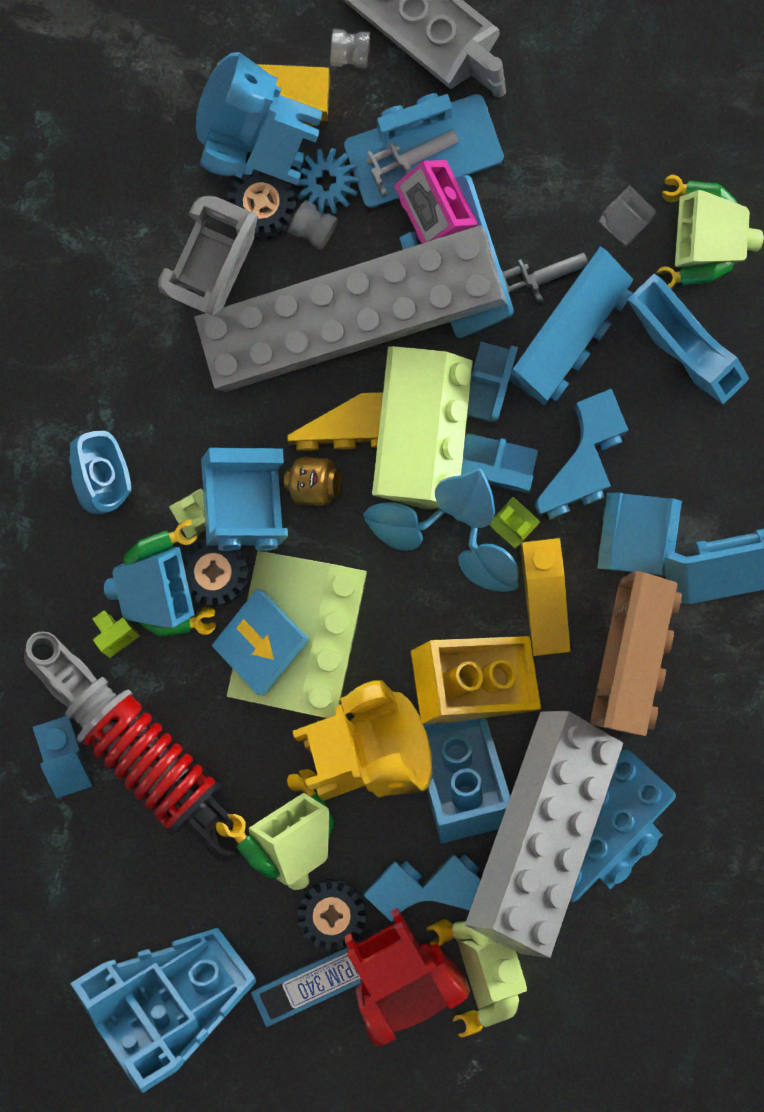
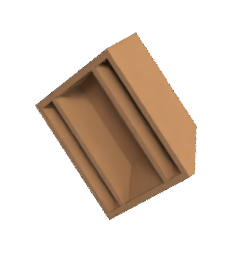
(635, 653)

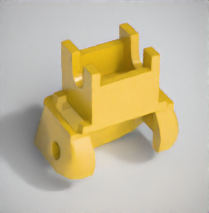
(376, 749)

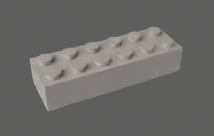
(544, 834)

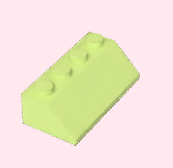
(421, 424)

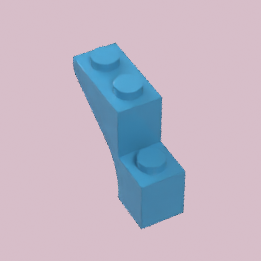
(685, 339)
(583, 474)
(451, 884)

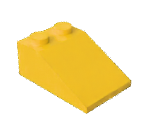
(474, 678)

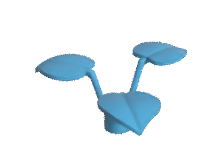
(467, 500)

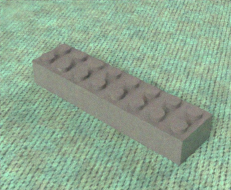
(351, 309)

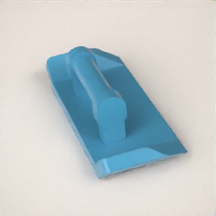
(719, 568)

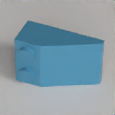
(466, 781)

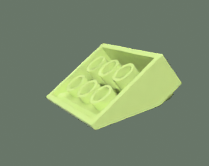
(325, 606)

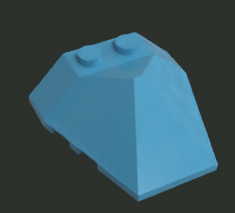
(163, 1003)

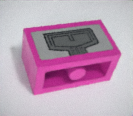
(434, 201)

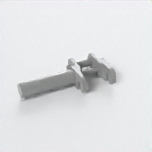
(409, 157)
(545, 274)

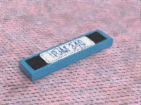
(306, 986)

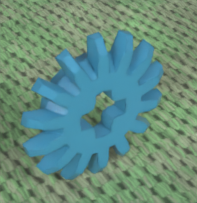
(337, 190)

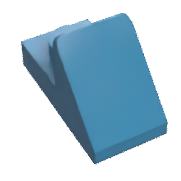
(62, 757)

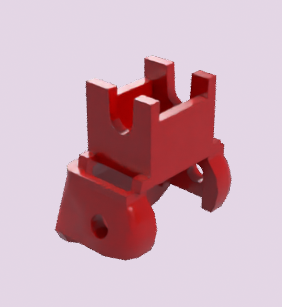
(402, 980)

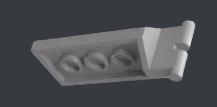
(441, 36)

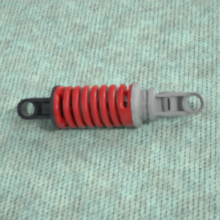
(112, 727)

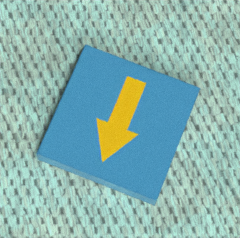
(260, 642)

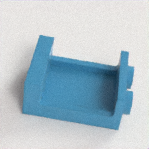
(242, 498)

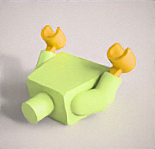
(492, 973)

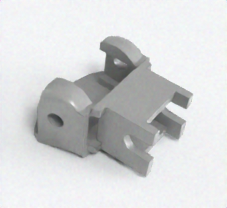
(209, 258)

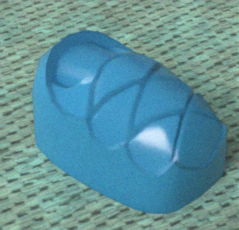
(99, 472)

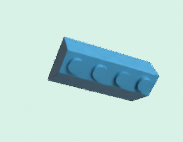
(572, 327)

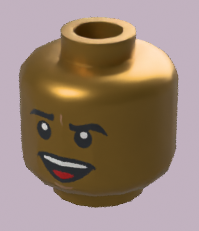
(313, 481)

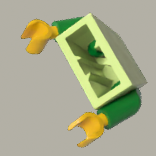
(710, 232)
(289, 839)

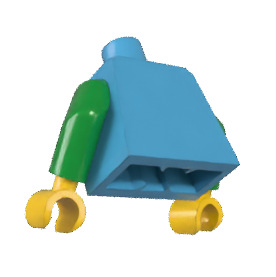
(155, 586)

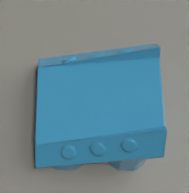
(638, 533)

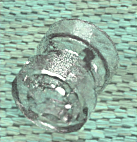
(350, 48)
(311, 224)

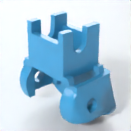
(246, 114)

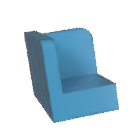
(490, 381)
(502, 462)

